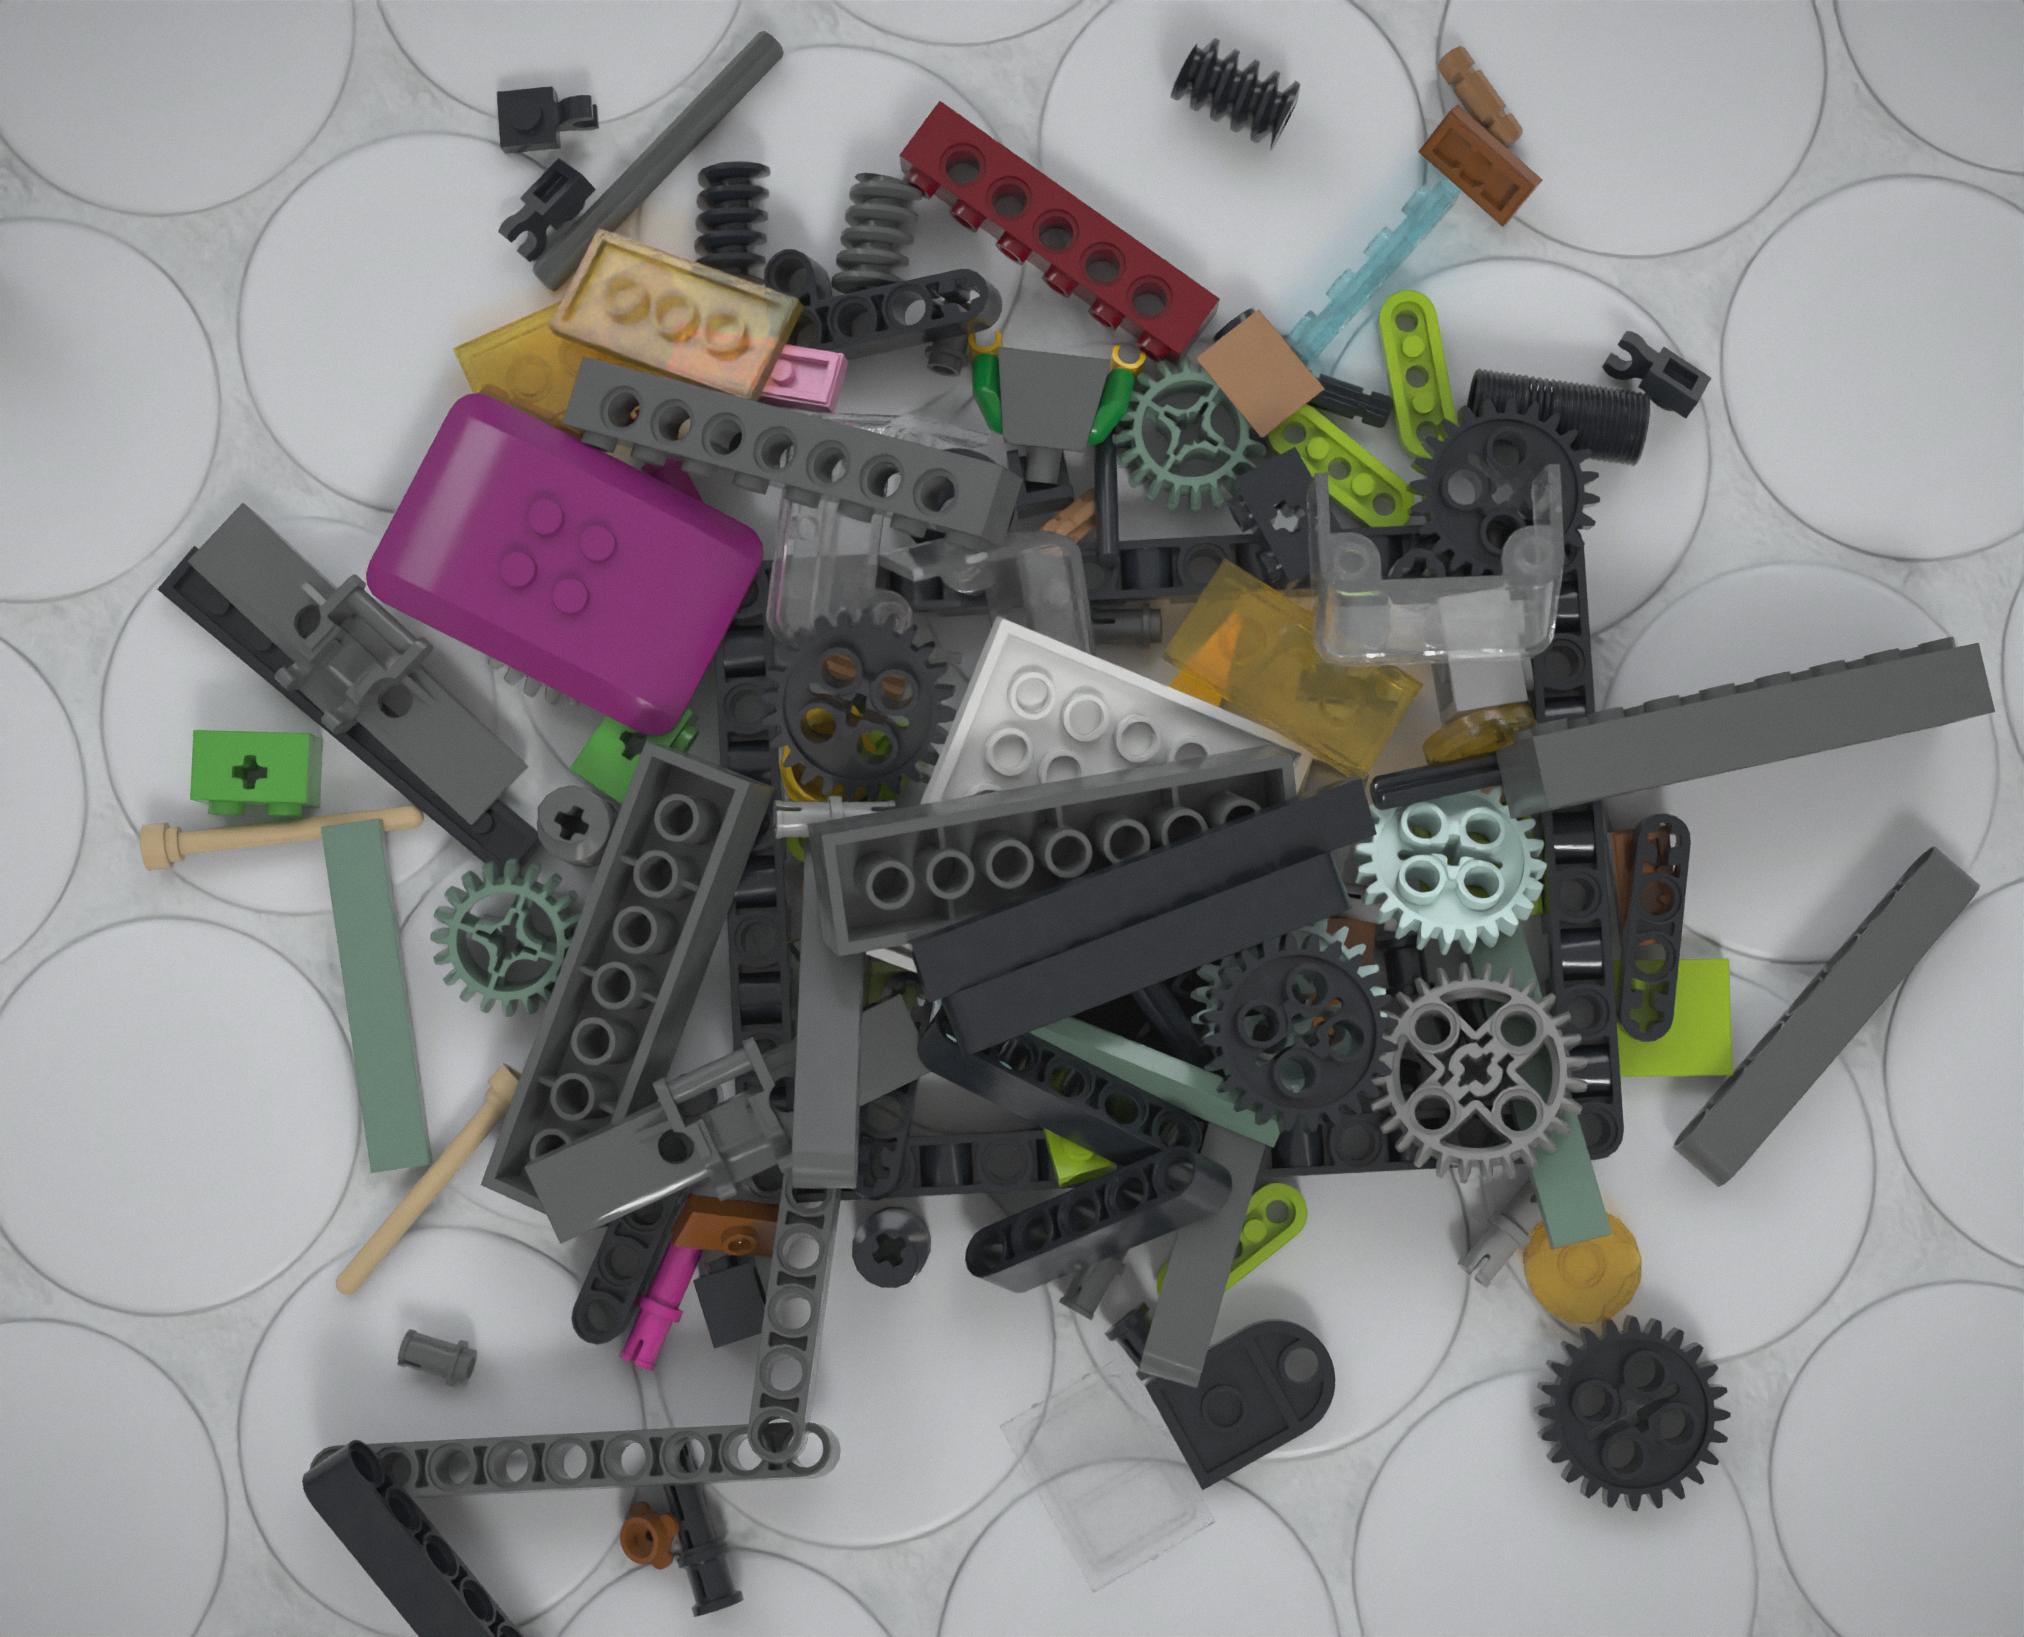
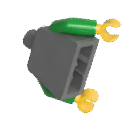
(1050, 400)

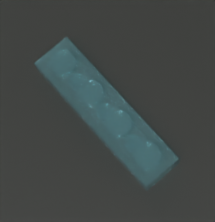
(1385, 255)

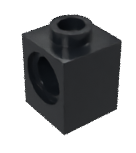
(731, 1299)

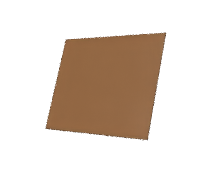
(1260, 373)

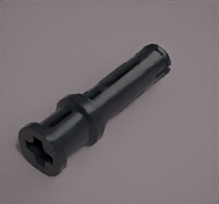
(701, 1550)

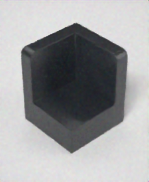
(1038, 497)

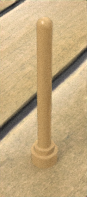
(166, 845)
(499, 1096)

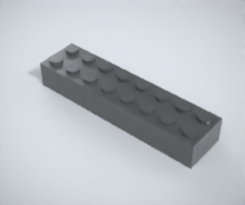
(1742, 725)
(952, 859)
(632, 958)

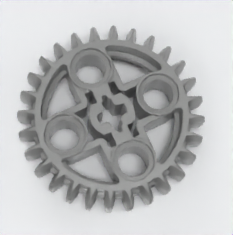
(1516, 1004)

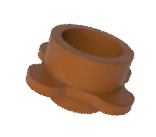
(637, 1537)

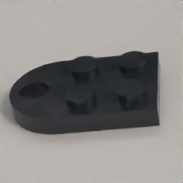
(1245, 1399)

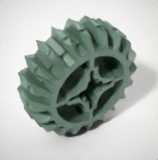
(1167, 423)
(494, 984)

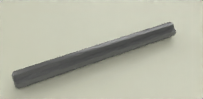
(660, 158)

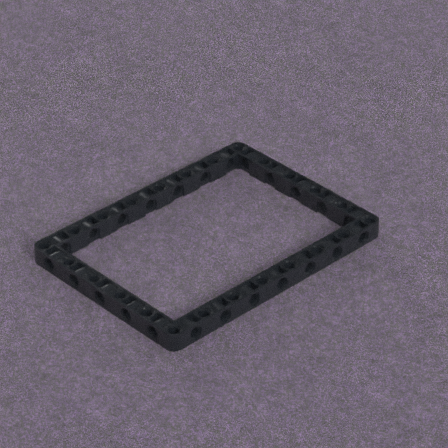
(1152, 571)

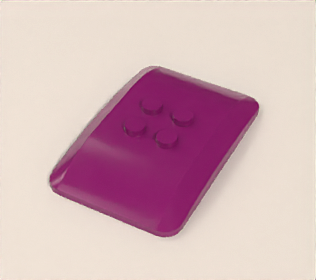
(565, 564)

